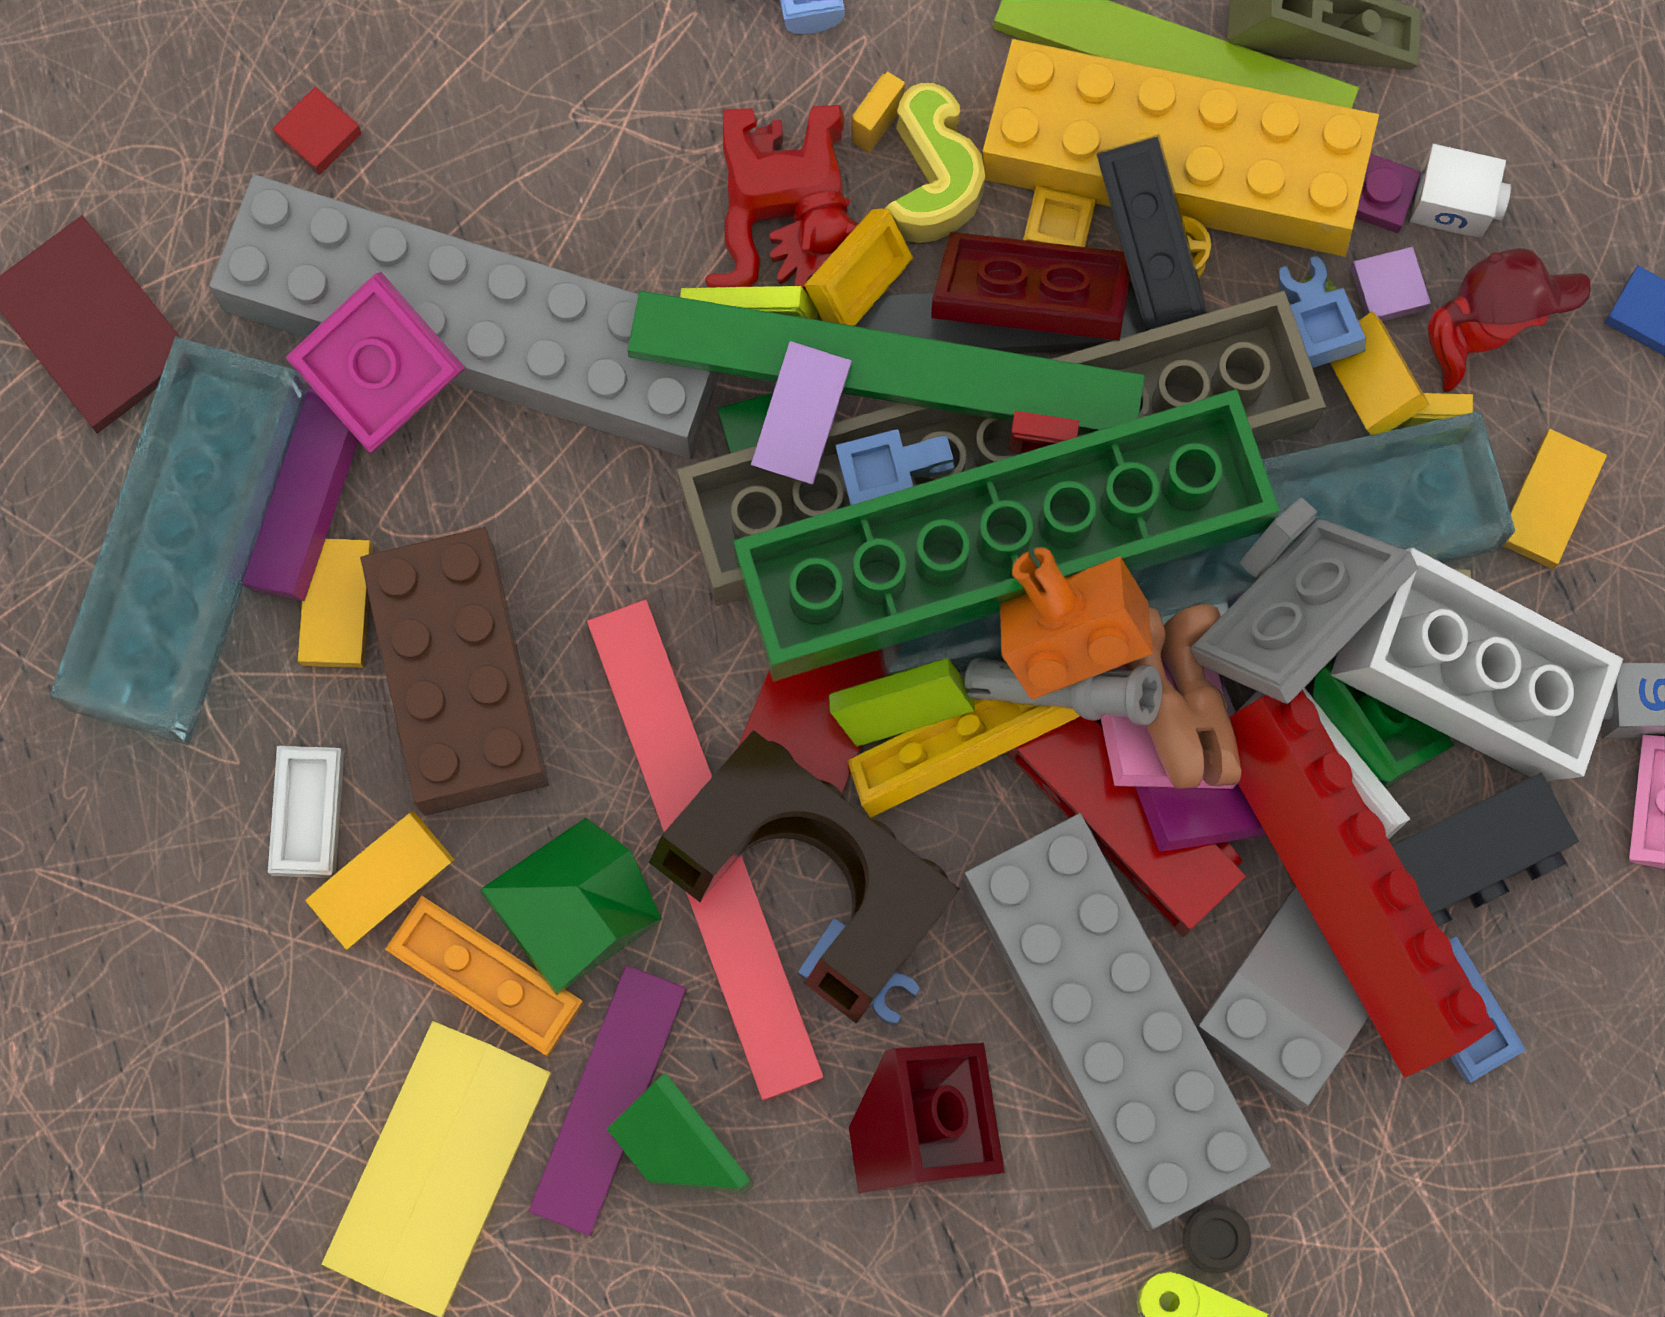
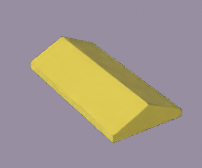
(437, 1169)

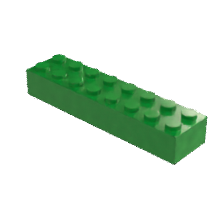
(951, 544)

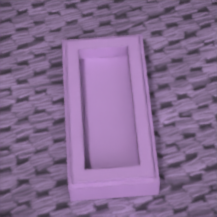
(801, 412)

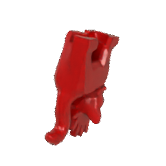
(782, 185)

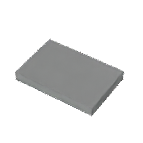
(1303, 609)

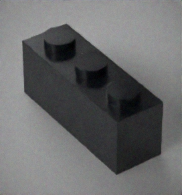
(1487, 845)

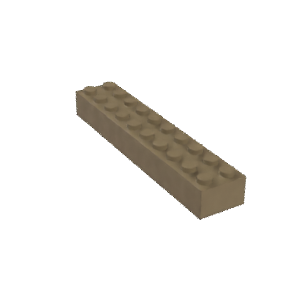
(1232, 348)

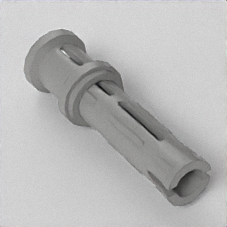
(1114, 692)

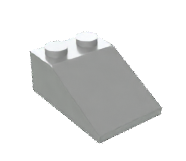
(1286, 1009)

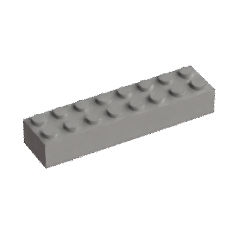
(509, 320)

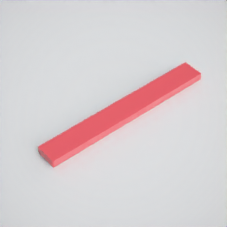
(730, 913)

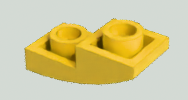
(379, 880)

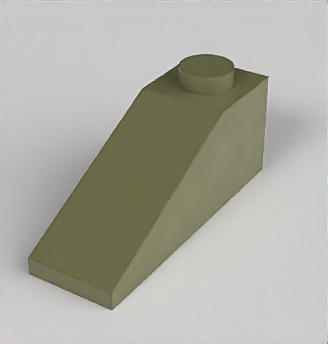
(1329, 30)

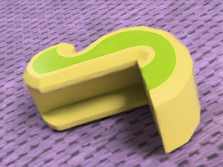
(947, 160)

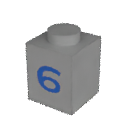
(1636, 702)

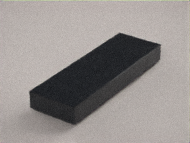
(1152, 232)

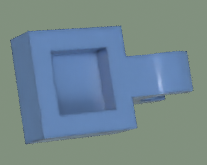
(883, 466)

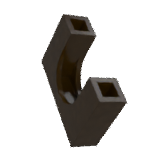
(770, 796)

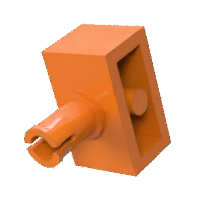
(1072, 624)

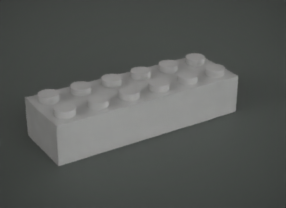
(1114, 1022)

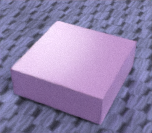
(1391, 284)

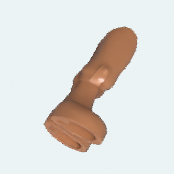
(1192, 723)

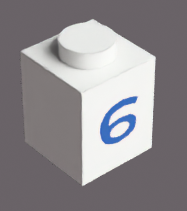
(1460, 191)

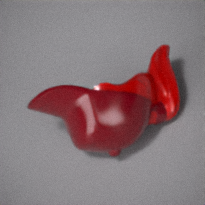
(1495, 304)

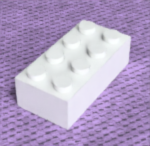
(1484, 671)

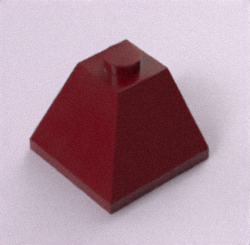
(926, 1119)

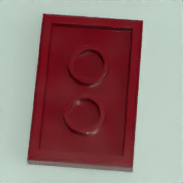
(1032, 286)
(87, 323)

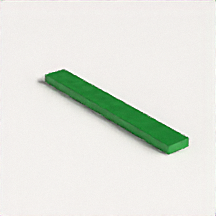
(883, 363)

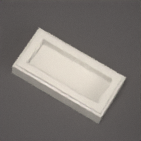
(306, 812)

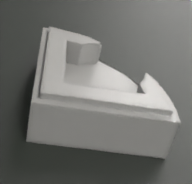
(1278, 537)

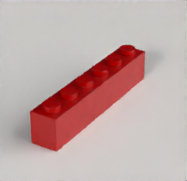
(1355, 885)

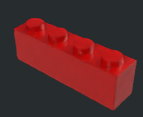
(1077, 777)

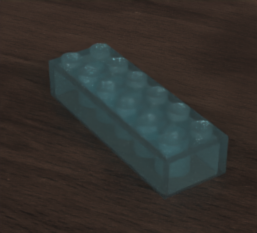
(180, 541)

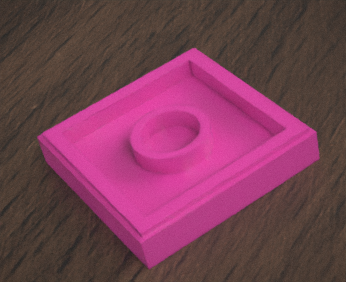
(375, 362)

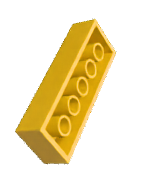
(1233, 151)

